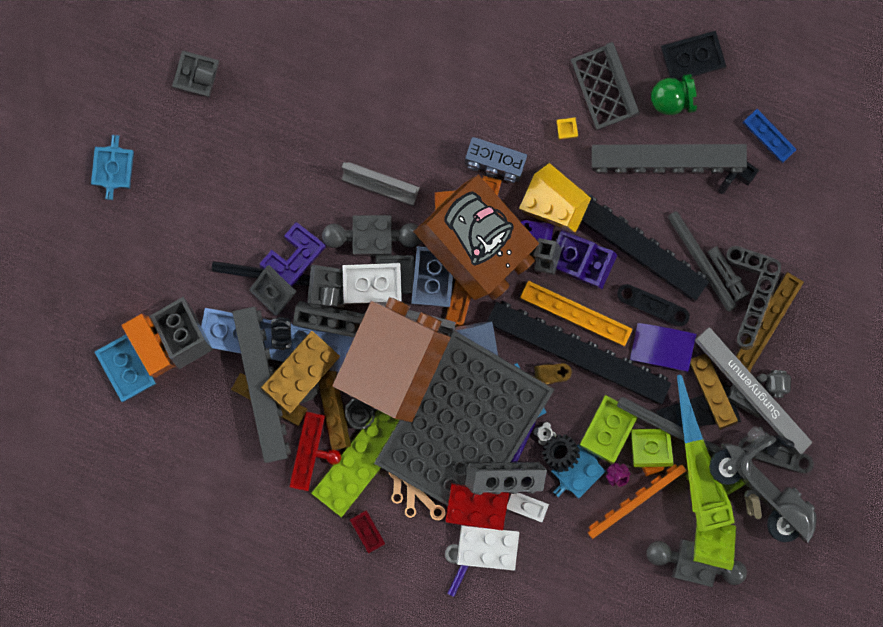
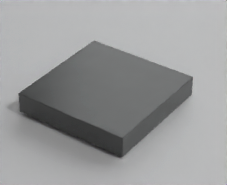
(407, 269)
(272, 290)

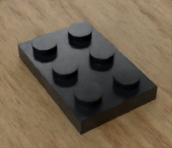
(693, 56)

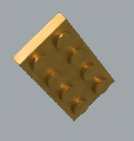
(300, 372)

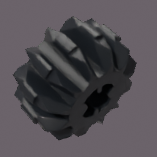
(281, 333)

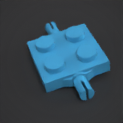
(112, 167)
(581, 477)

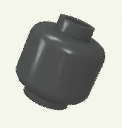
(778, 383)

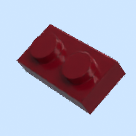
(367, 531)

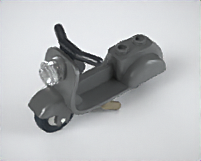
(790, 514)

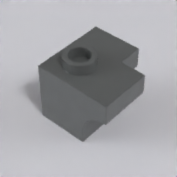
(546, 256)

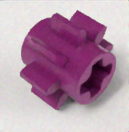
(618, 474)

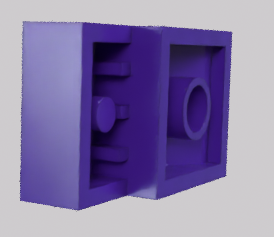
(584, 259)
(663, 347)

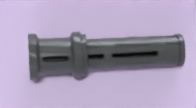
(731, 283)

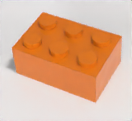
(148, 345)

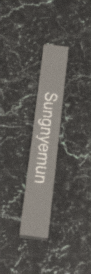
(752, 390)

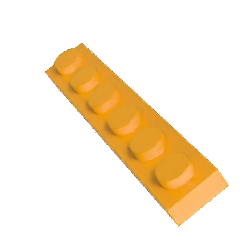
(576, 313)

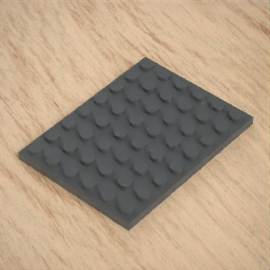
(470, 414)

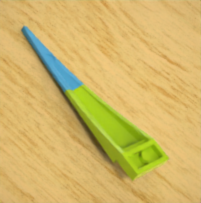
(707, 494)

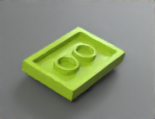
(608, 430)
(716, 546)

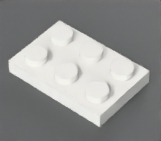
(371, 283)
(487, 547)

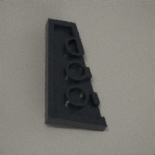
(700, 408)

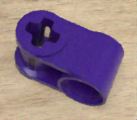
(539, 229)

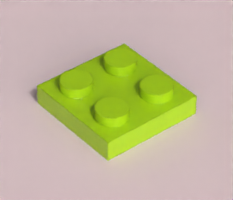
(651, 448)

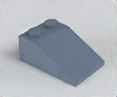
(431, 280)

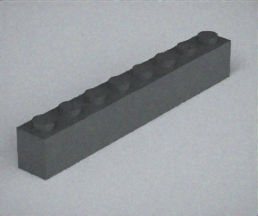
(669, 157)
(257, 372)

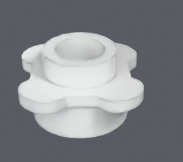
(539, 433)

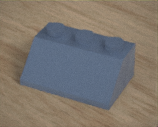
(480, 333)

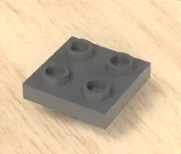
(195, 74)
(326, 286)

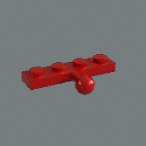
(309, 451)

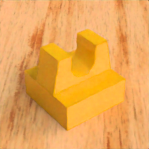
(567, 128)

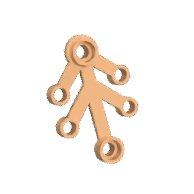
(411, 492)

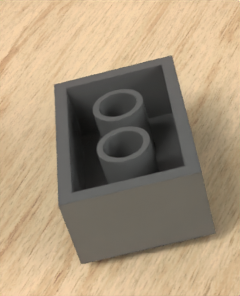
(181, 333)

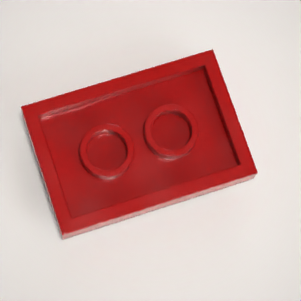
(476, 510)

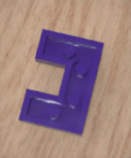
(307, 251)

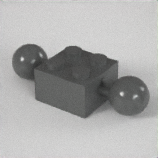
(370, 235)
(689, 570)

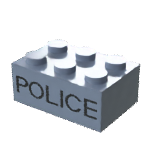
(495, 160)

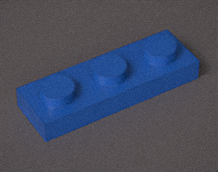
(769, 136)

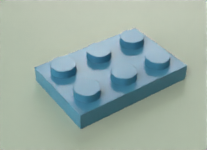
(124, 368)

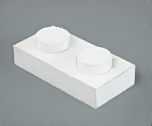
(527, 506)

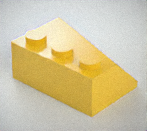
(555, 199)

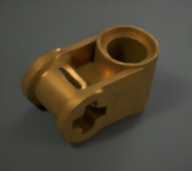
(549, 375)

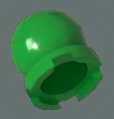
(672, 95)

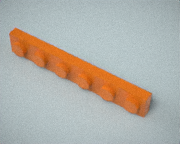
(642, 495)

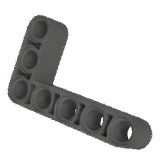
(758, 294)

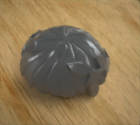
(358, 414)

